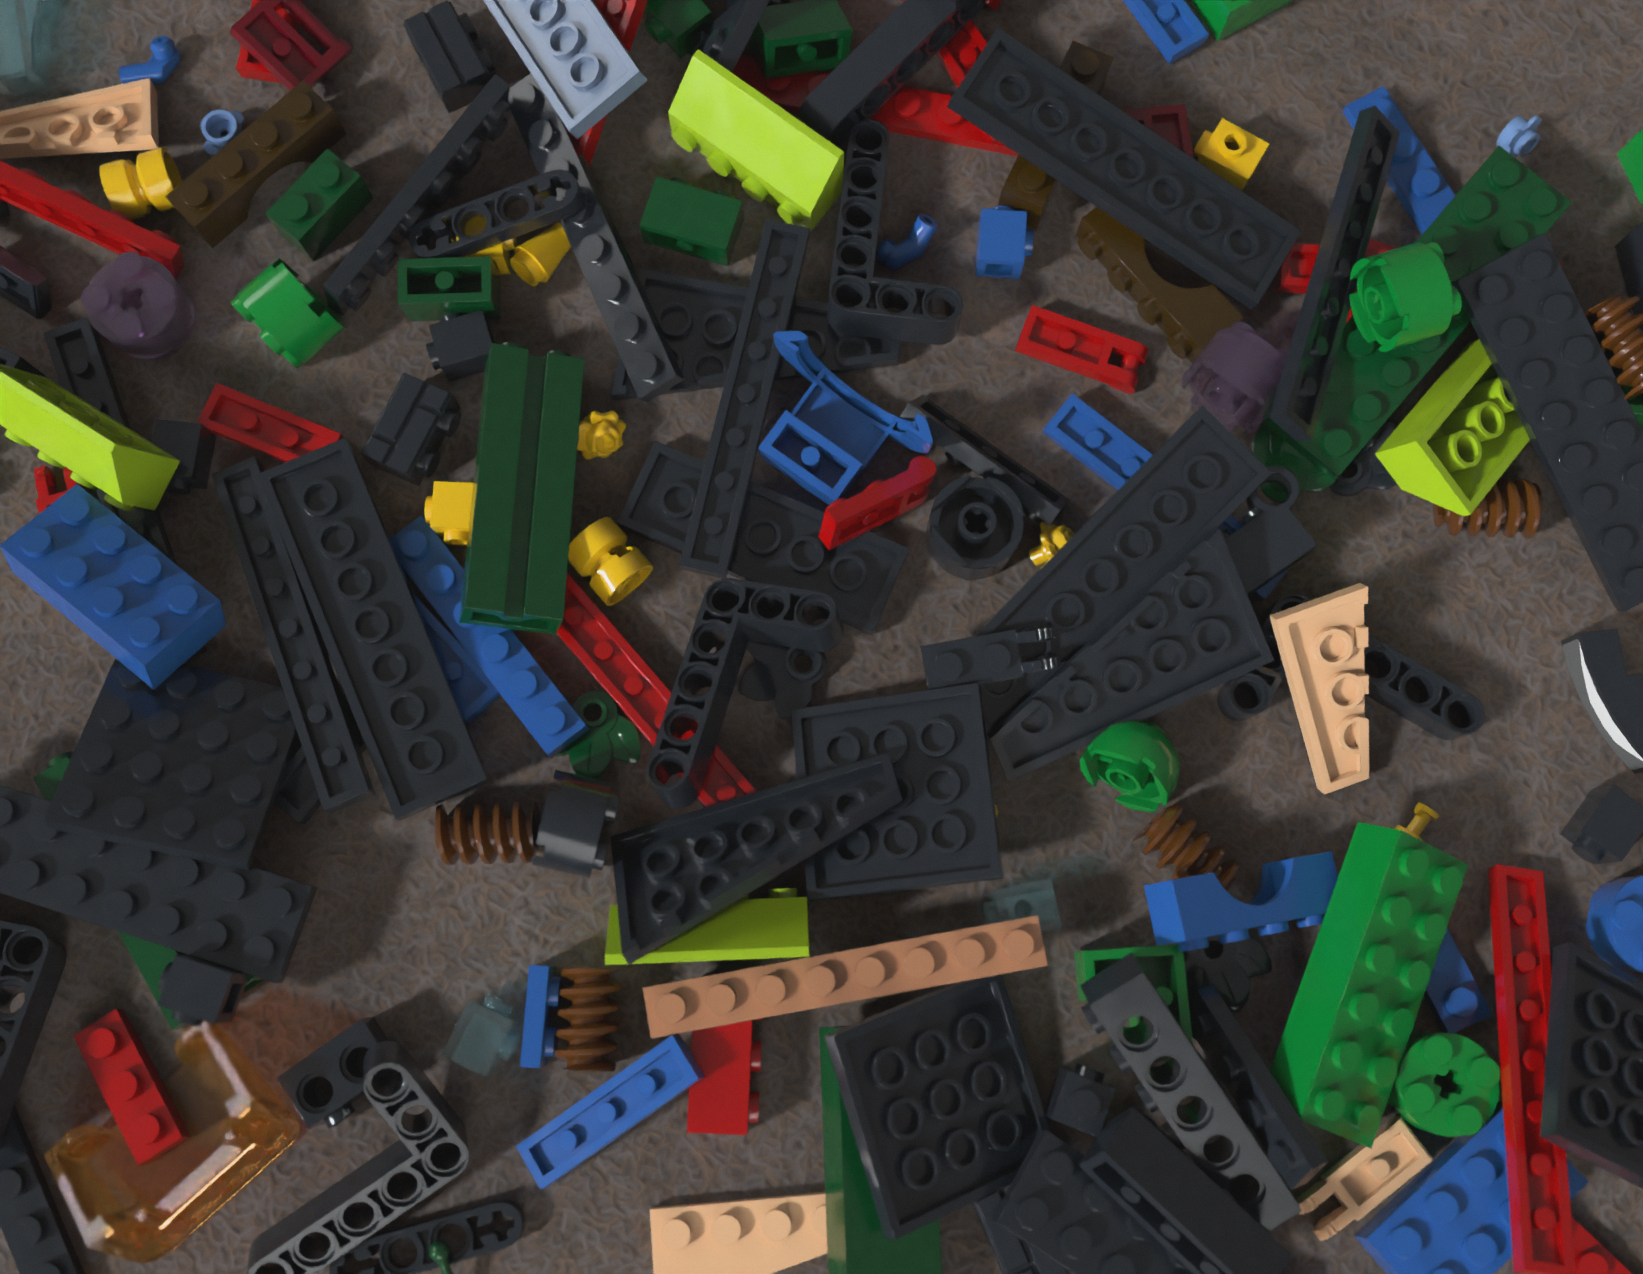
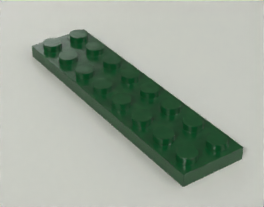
(1486, 218)

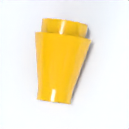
(540, 255)

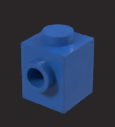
(1002, 242)

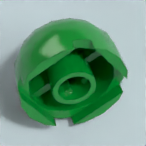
(1136, 762)

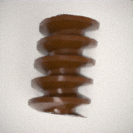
(1621, 338)
(1505, 504)
(486, 835)
(1183, 850)
(588, 1019)

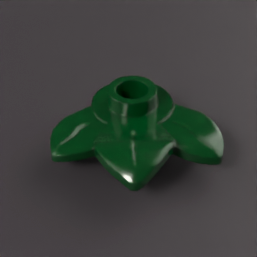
(1275, 451)
(605, 739)

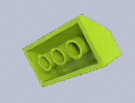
(756, 142)
(1456, 436)
(83, 440)
(738, 932)

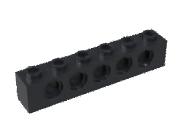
(1127, 992)

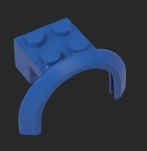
(832, 428)

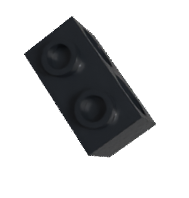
(338, 1064)

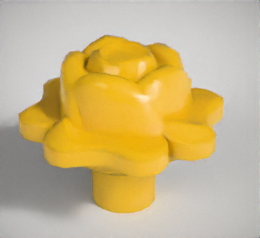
(600, 434)
(1051, 540)

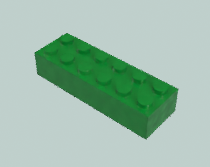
(1366, 980)

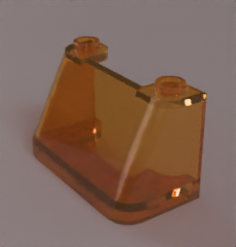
(152, 1208)

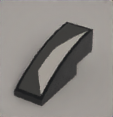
(1608, 692)

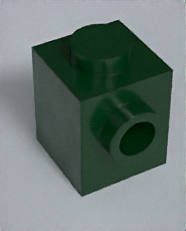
(676, 22)

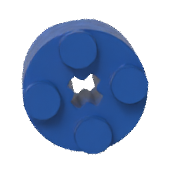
(1617, 923)

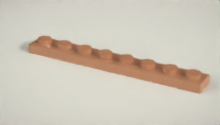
(844, 976)

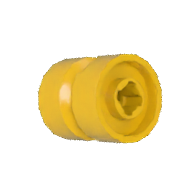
(137, 187)
(603, 555)

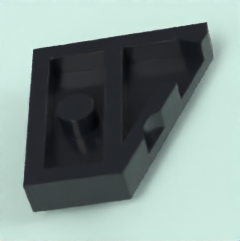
(729, 33)

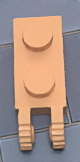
(1366, 1177)

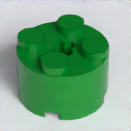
(1403, 296)
(288, 313)
(1467, 1091)

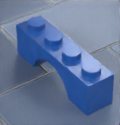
(1199, 906)

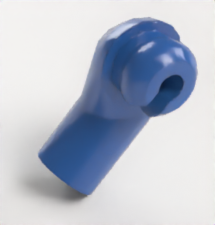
(158, 67)
(911, 248)

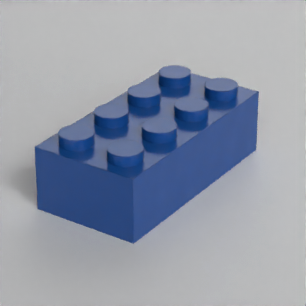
(114, 585)
(1452, 1211)

